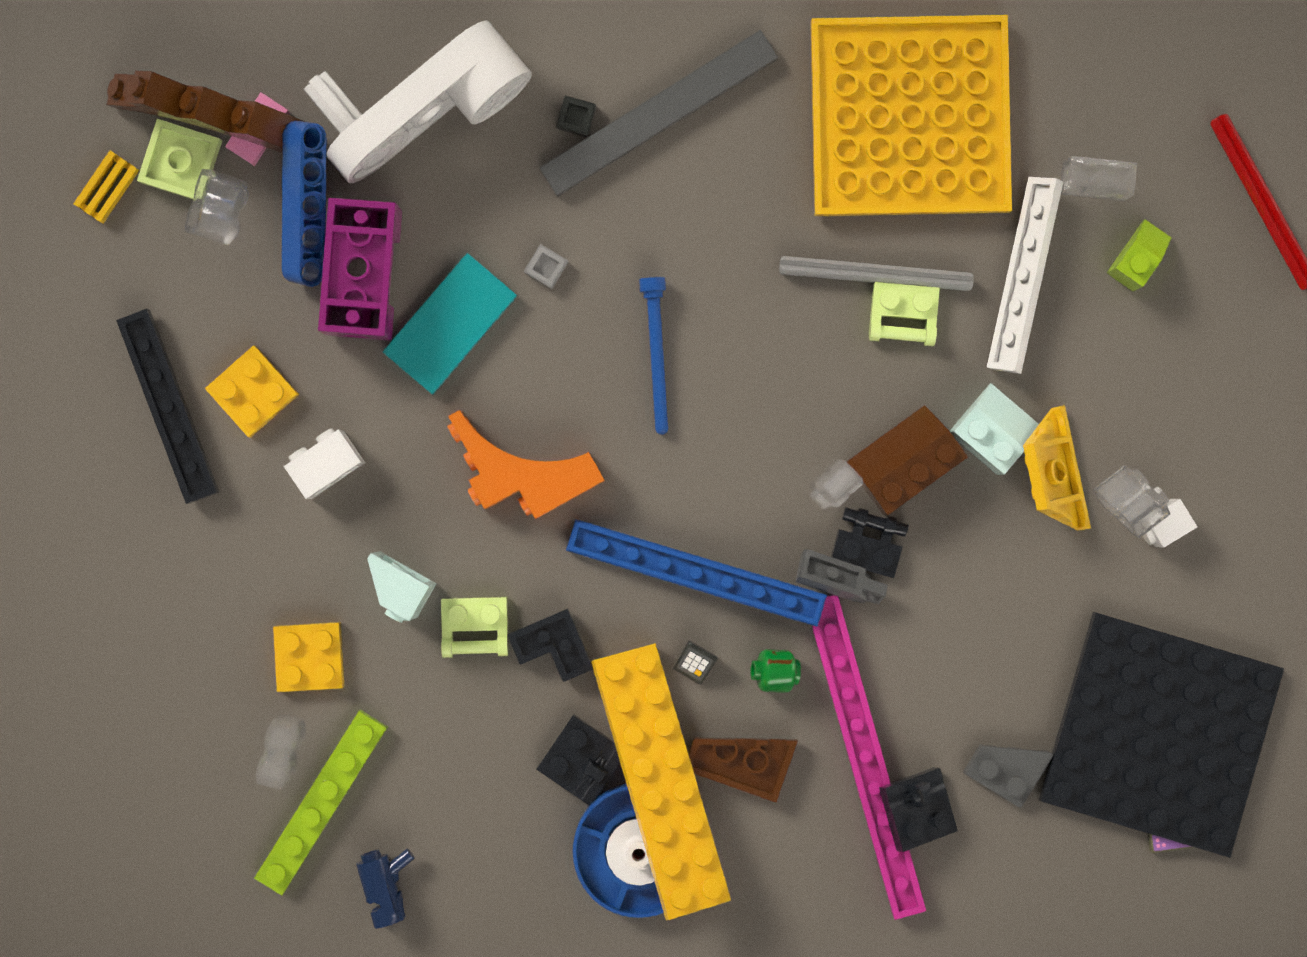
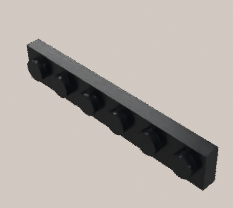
(167, 406)

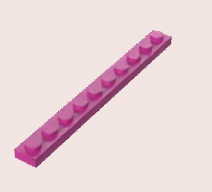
(865, 757)

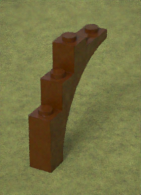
(199, 106)

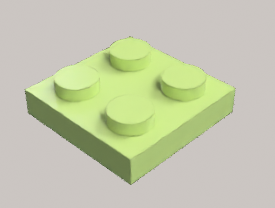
(177, 158)

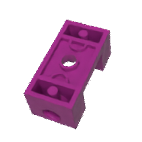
(358, 304)

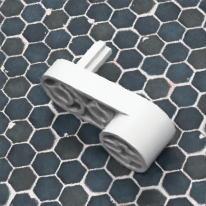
(471, 71)

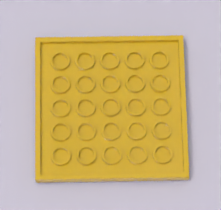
(911, 115)

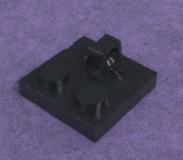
(580, 760)
(918, 809)

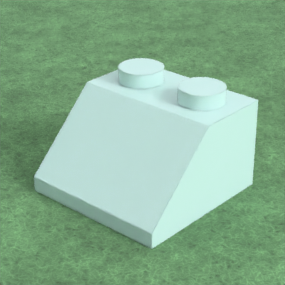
(994, 430)
(399, 587)

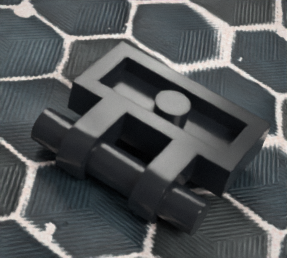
(869, 553)

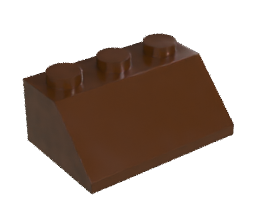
(907, 460)

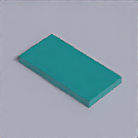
(450, 323)

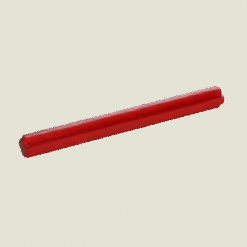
(1261, 198)

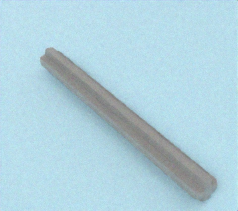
(875, 273)

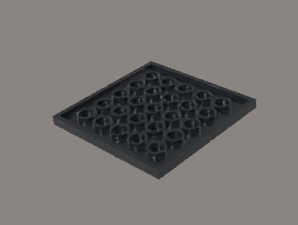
(1161, 734)

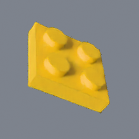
(252, 391)
(308, 657)

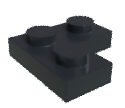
(553, 635)

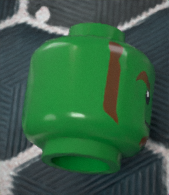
(776, 671)

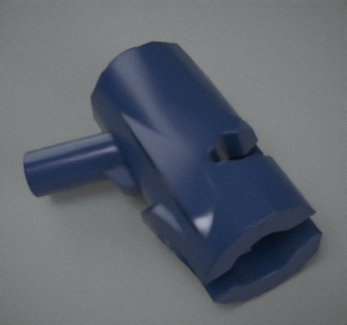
(379, 885)

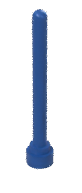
(652, 291)

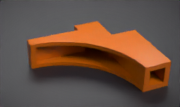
(501, 475)

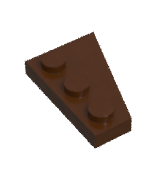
(744, 763)

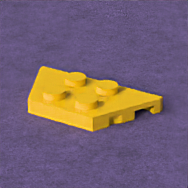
(1055, 471)

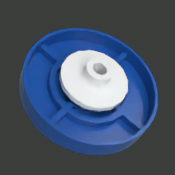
(607, 859)

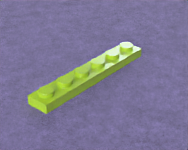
(321, 802)

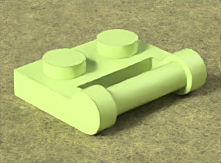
(905, 303)
(474, 615)

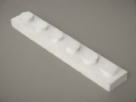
(1025, 274)

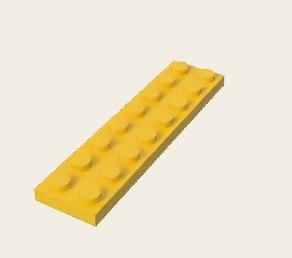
(661, 781)

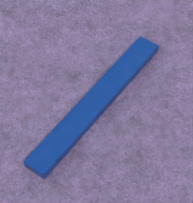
(696, 572)

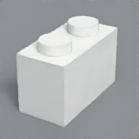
(323, 463)

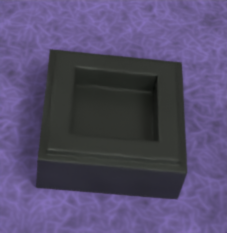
(576, 116)

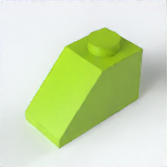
(1140, 256)

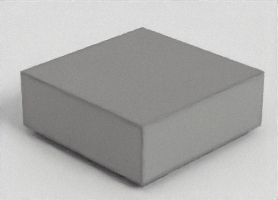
(546, 266)

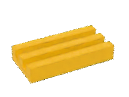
(95, 181)

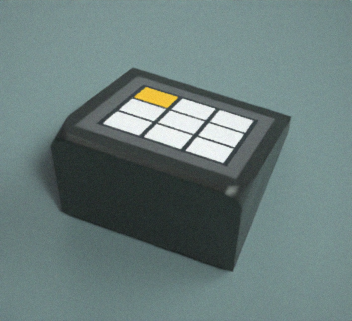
(695, 662)

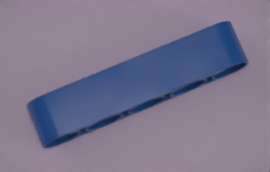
(295, 190)

